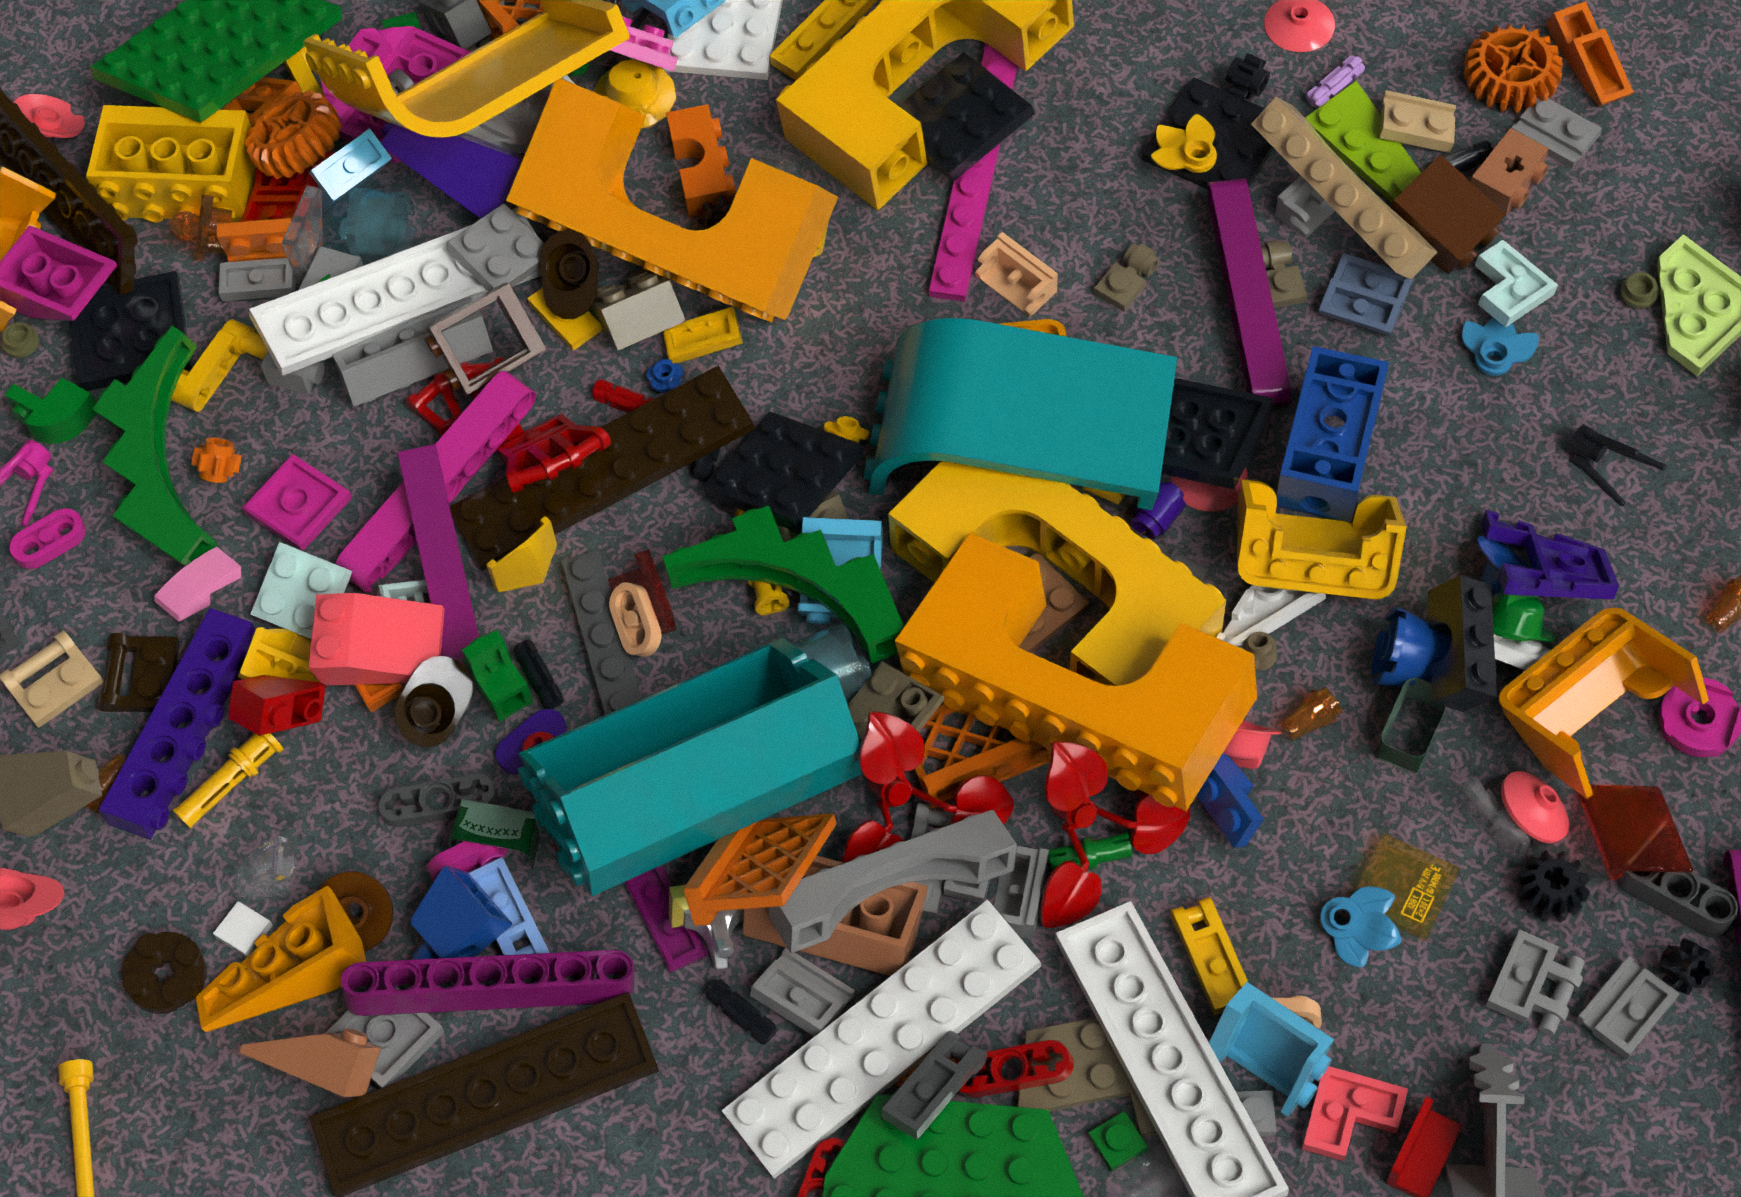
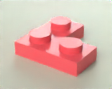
(1350, 1099)

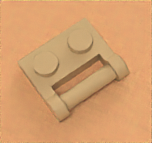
(58, 687)

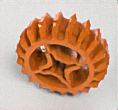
(1513, 69)
(293, 134)

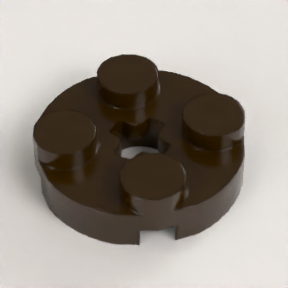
(152, 953)

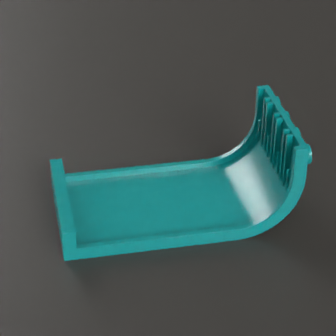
(1024, 407)

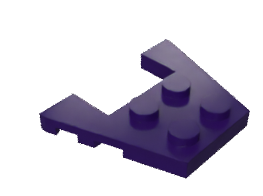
(1559, 564)

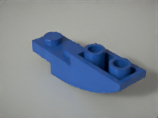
(1227, 802)

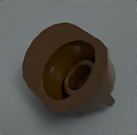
(569, 274)
(433, 696)

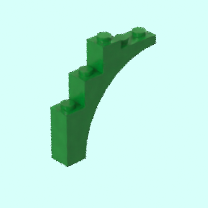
(140, 454)
(804, 564)

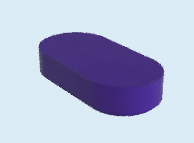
(508, 749)

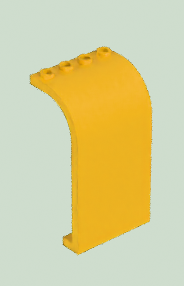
(480, 82)

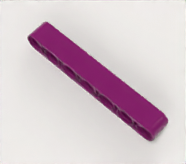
(1248, 290)
(469, 972)

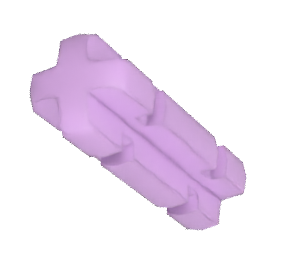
(1335, 81)

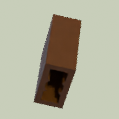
(1449, 214)

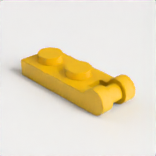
(1210, 953)

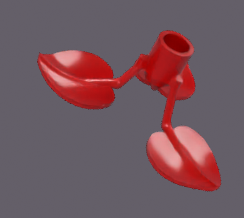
(884, 755)
(1071, 779)

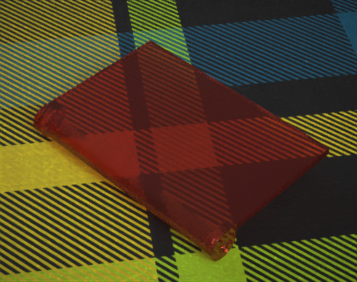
(1634, 830)

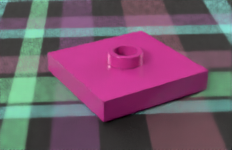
(297, 502)

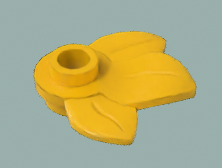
(1181, 146)

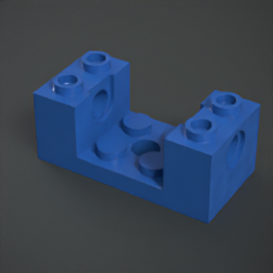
(1324, 462)

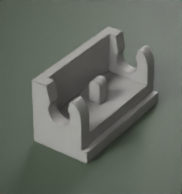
(1302, 207)
(1022, 889)

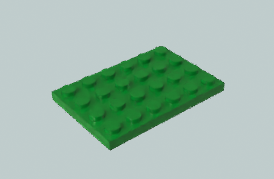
(212, 51)

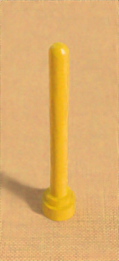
(76, 1079)

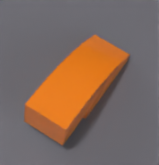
(1589, 54)

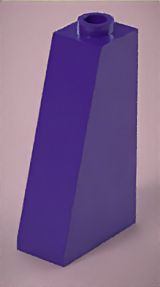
(459, 165)

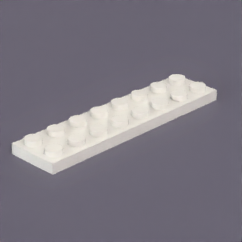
(365, 302)
(881, 1038)
(1168, 1058)

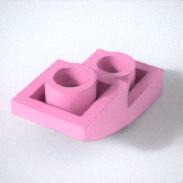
(191, 586)

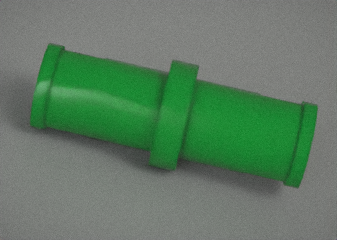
(1096, 851)

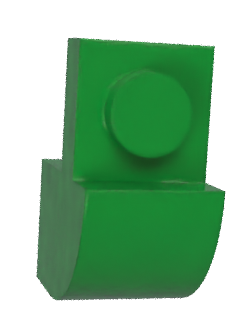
(58, 416)
(496, 675)

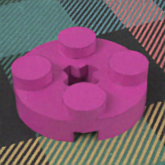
(1699, 739)

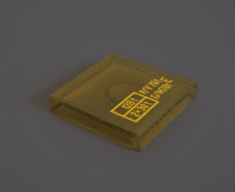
(1415, 879)

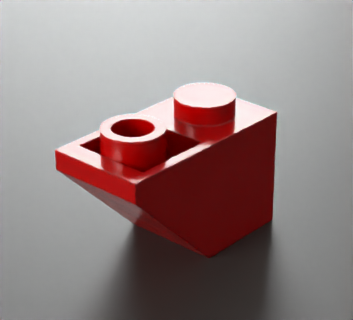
(275, 703)

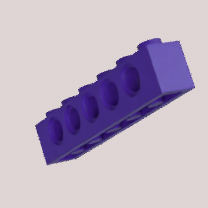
(215, 637)

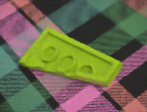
(1351, 129)

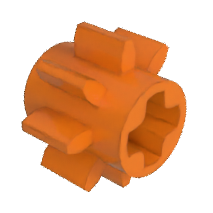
(216, 460)

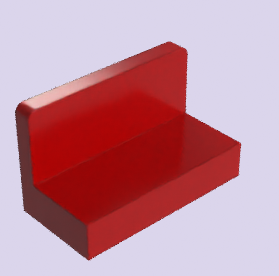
(1424, 1152)

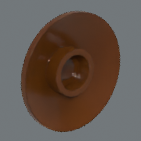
(375, 901)

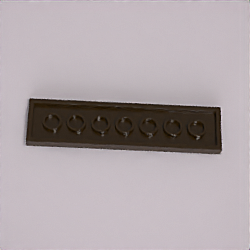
(77, 206)
(642, 450)
(482, 1095)

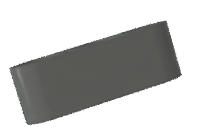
(1691, 909)

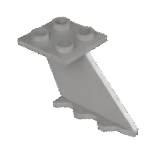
(1494, 1177)

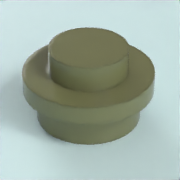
(1639, 290)
(20, 340)

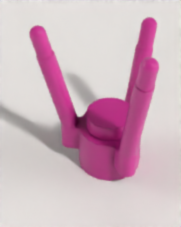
(29, 462)

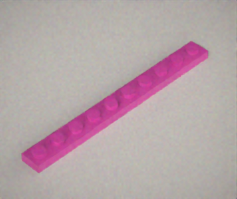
(968, 207)

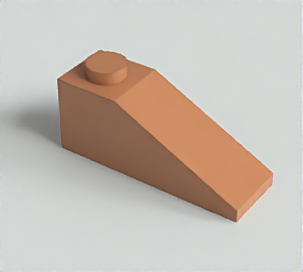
(328, 1060)

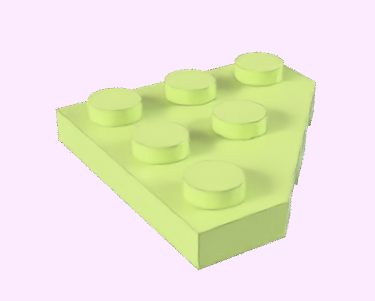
(1697, 304)

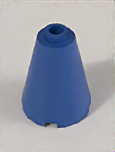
(1407, 649)

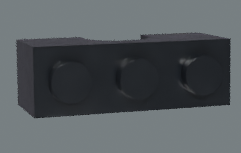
(1468, 670)

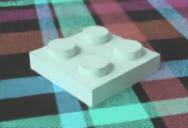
(292, 585)

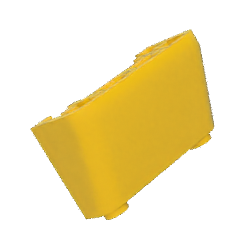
(1318, 552)

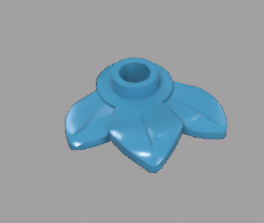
(1500, 342)
(1367, 925)

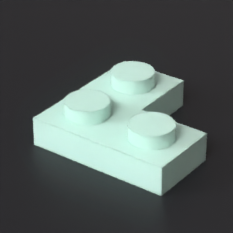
(1518, 283)

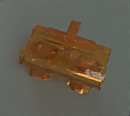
(202, 228)

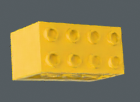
(162, 162)

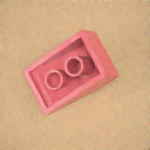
(372, 638)

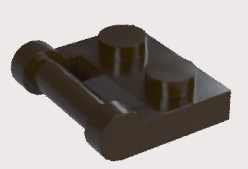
(152, 671)

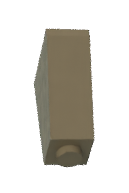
(44, 789)

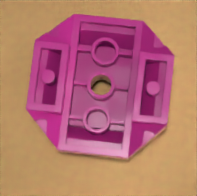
(398, 48)

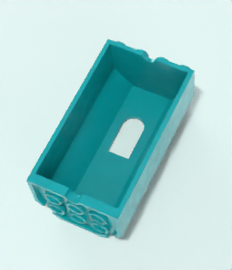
(691, 764)

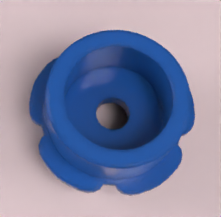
(666, 383)

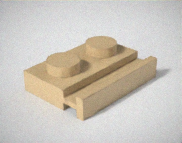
(1417, 121)

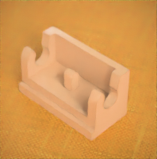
(1017, 274)

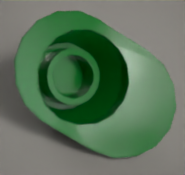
(1519, 618)

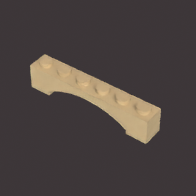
(1342, 189)

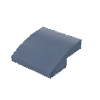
(1366, 294)

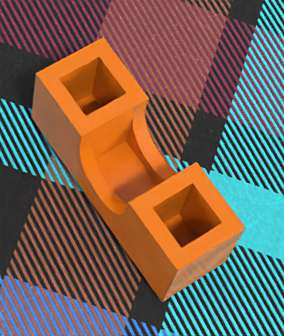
(695, 136)

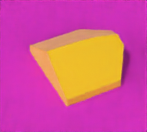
(527, 562)
(278, 654)

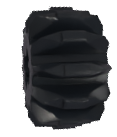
(1537, 889)

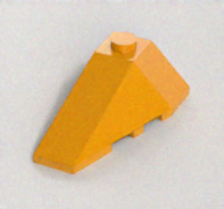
(287, 967)

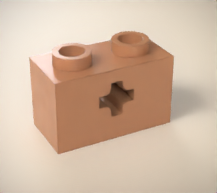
(1511, 170)

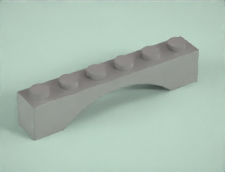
(963, 851)

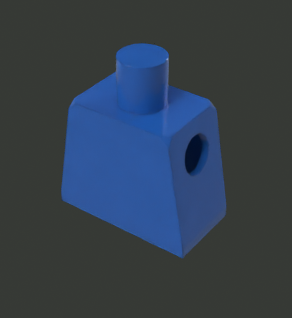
(456, 918)

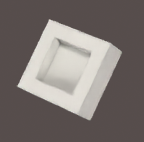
(242, 929)

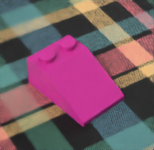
(51, 276)

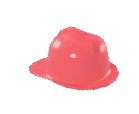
(1250, 744)
(25, 897)

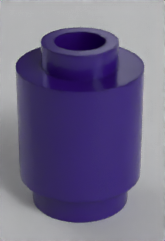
(1165, 511)

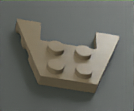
(1095, 1074)

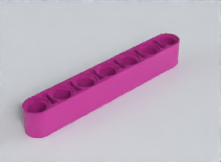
(461, 454)

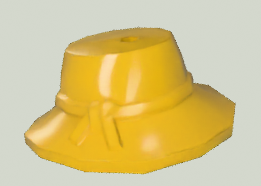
(639, 87)

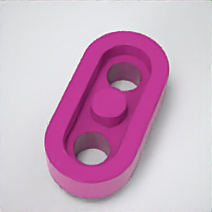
(47, 538)
(465, 857)

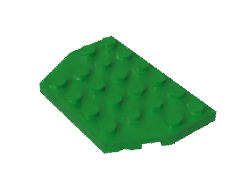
(961, 1154)

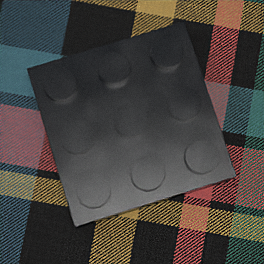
(965, 114)
(1237, 143)
(121, 330)
(1212, 432)
(783, 468)

